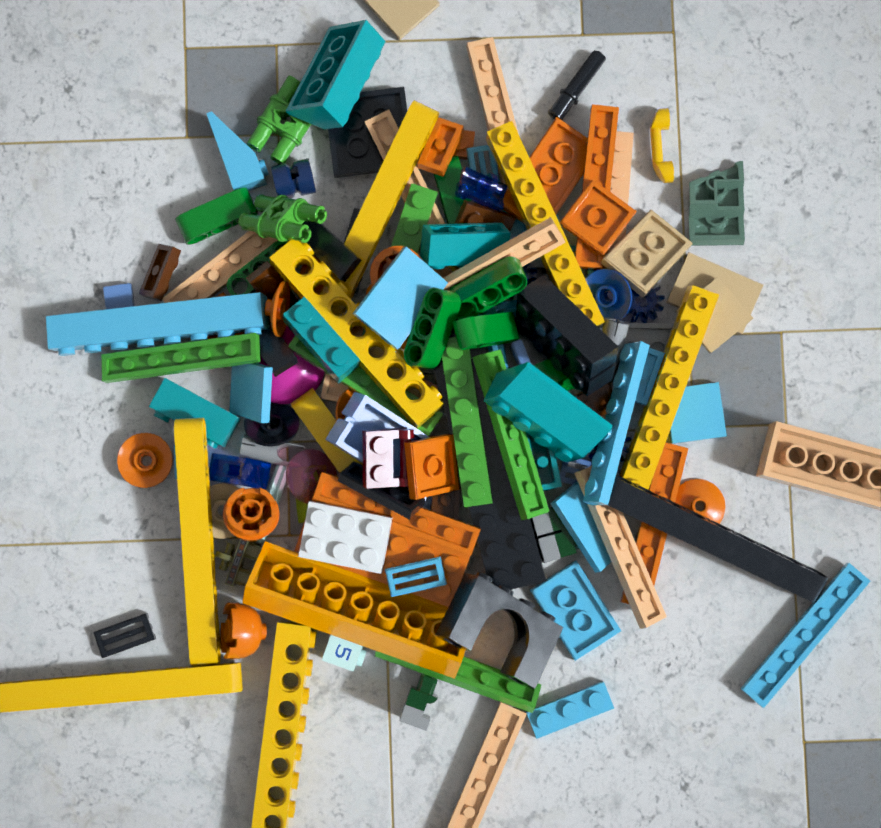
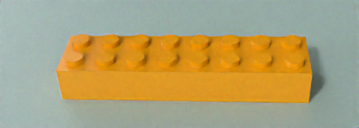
(351, 608)

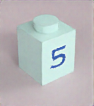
(344, 653)

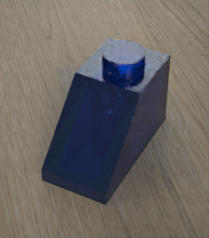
(239, 471)

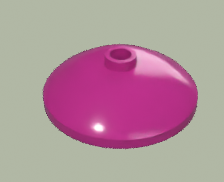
(295, 380)

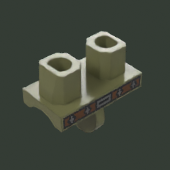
(237, 573)

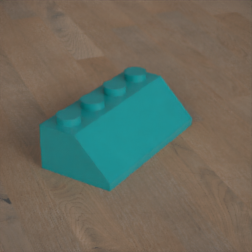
(337, 75)
(546, 412)

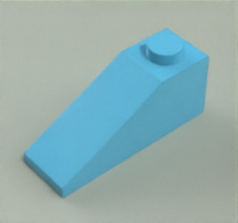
(239, 159)

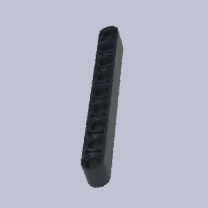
(716, 539)

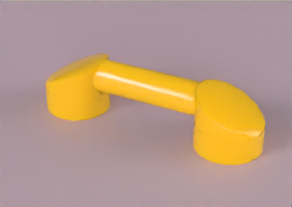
(663, 169)

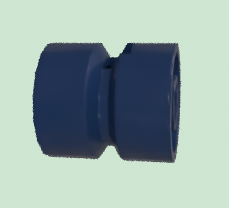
(300, 172)

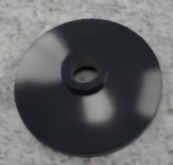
(280, 429)

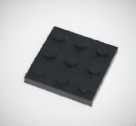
(352, 145)

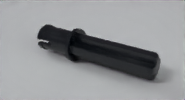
(577, 85)

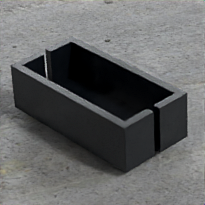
(565, 336)

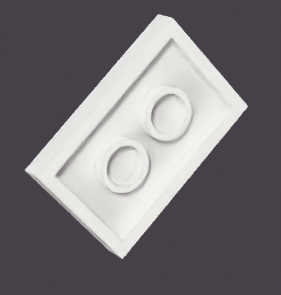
(345, 537)

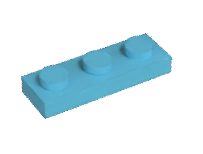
(570, 709)

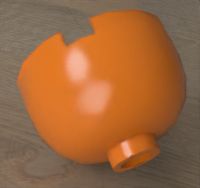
(241, 631)

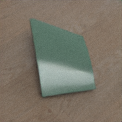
(717, 208)

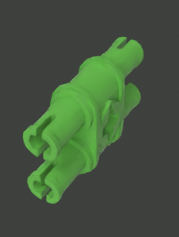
(270, 122)
(282, 218)

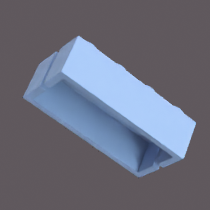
(366, 414)

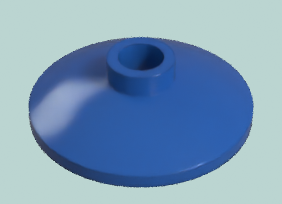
(607, 279)

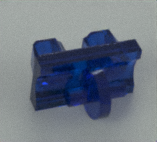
(481, 188)

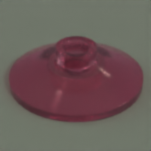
(300, 473)

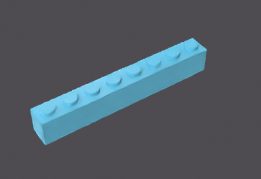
(156, 323)

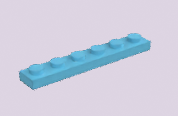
(618, 413)
(805, 635)

